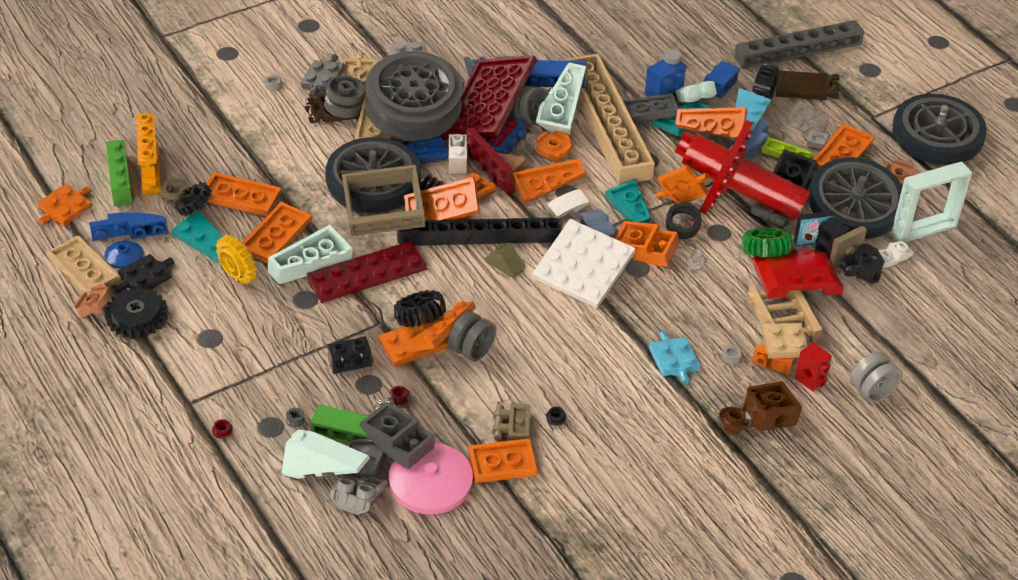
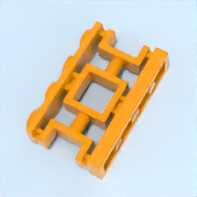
(148, 153)

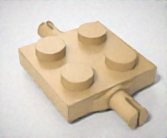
(358, 67)

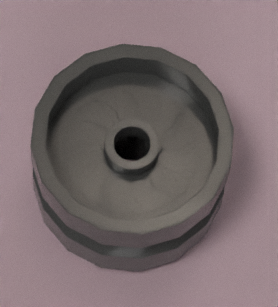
(344, 96)
(528, 104)
(472, 336)

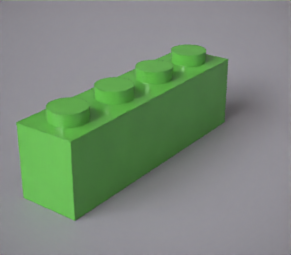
(119, 172)
(337, 424)

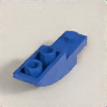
(129, 223)

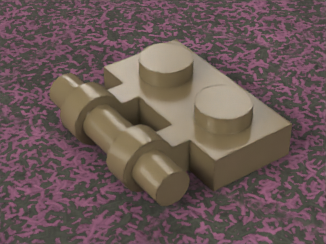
(518, 422)

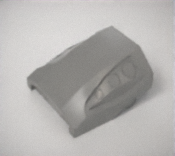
(356, 492)

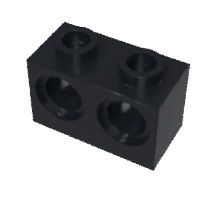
(827, 233)
(349, 355)

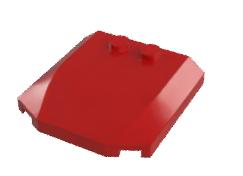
(797, 271)

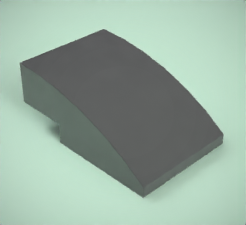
(398, 435)

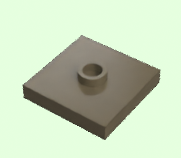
(847, 245)

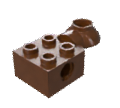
(764, 408)

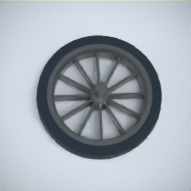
(370, 147)
(855, 195)

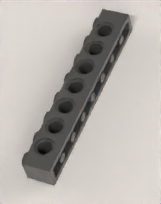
(798, 44)

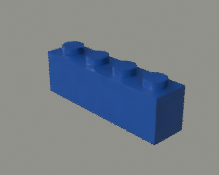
(548, 71)

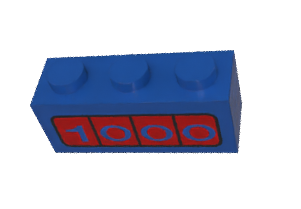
(509, 136)

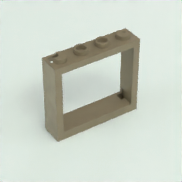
(383, 222)

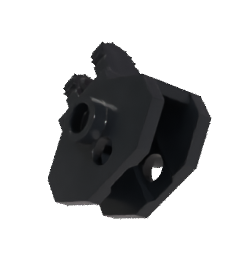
(863, 265)

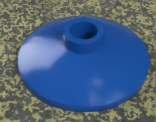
(123, 253)

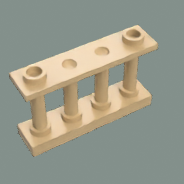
(796, 302)

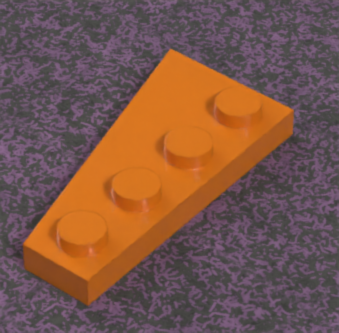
(713, 121)

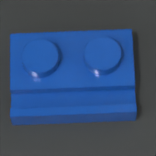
(429, 149)

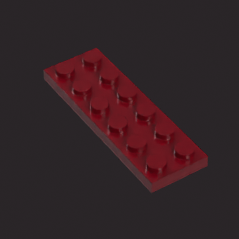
(366, 271)

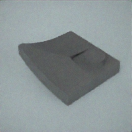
(369, 448)

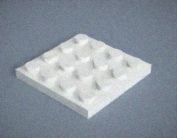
(583, 263)

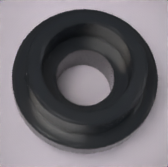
(556, 416)

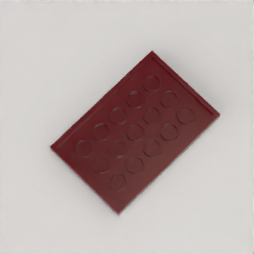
(491, 94)

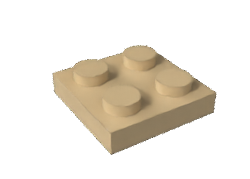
(784, 340)

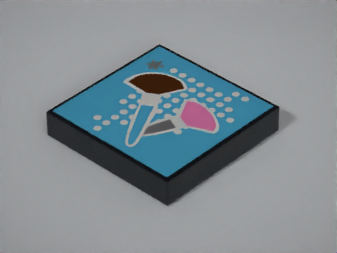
(807, 227)

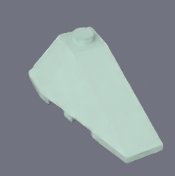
(560, 105)
(315, 454)

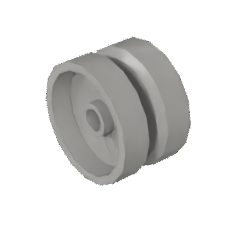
(875, 377)

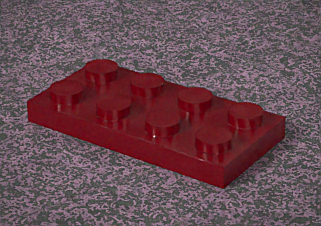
(490, 161)

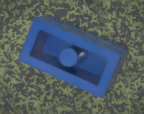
(724, 77)

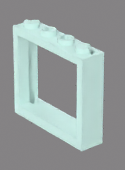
(904, 228)

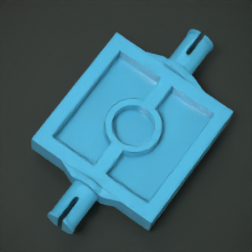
(674, 357)

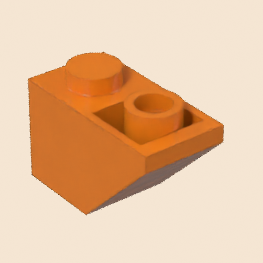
(781, 365)

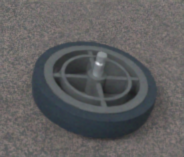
(939, 129)

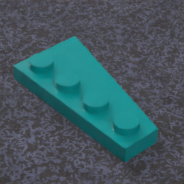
(199, 234)

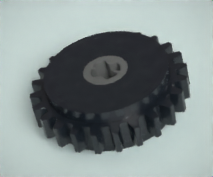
(136, 313)

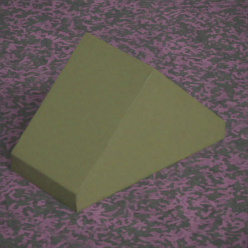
(506, 260)

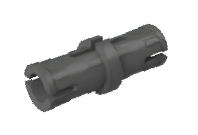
(769, 216)

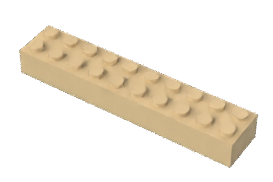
(613, 125)

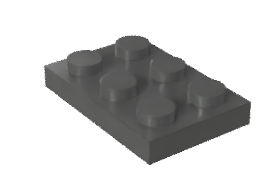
(652, 107)

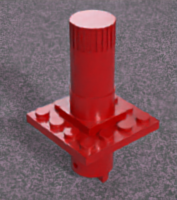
(739, 174)

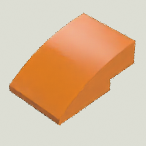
(650, 242)

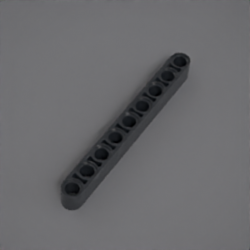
(483, 231)

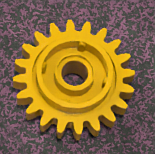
(236, 259)

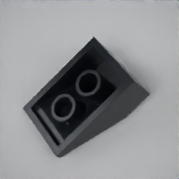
(796, 168)

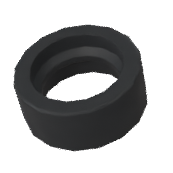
(688, 209)

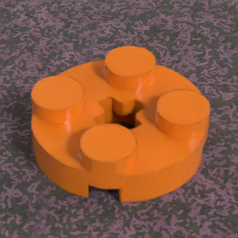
(545, 145)

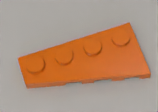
(545, 179)
(439, 330)

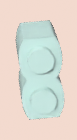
(696, 92)

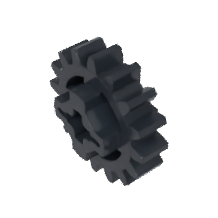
(193, 198)

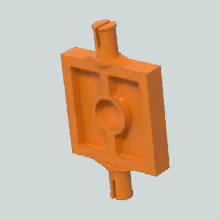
(682, 185)
(64, 204)

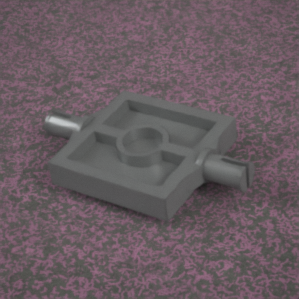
(320, 73)

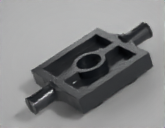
(144, 273)

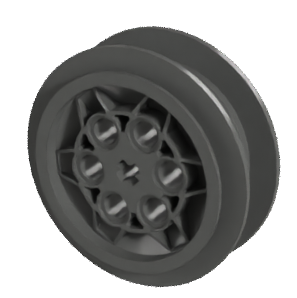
(413, 95)

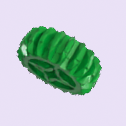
(767, 242)

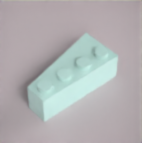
(309, 254)

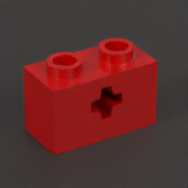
(813, 367)

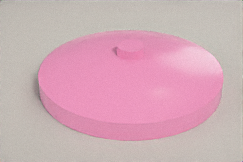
(433, 483)

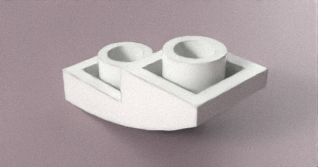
(568, 202)
(895, 253)

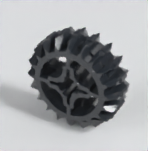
(766, 80)
(419, 308)

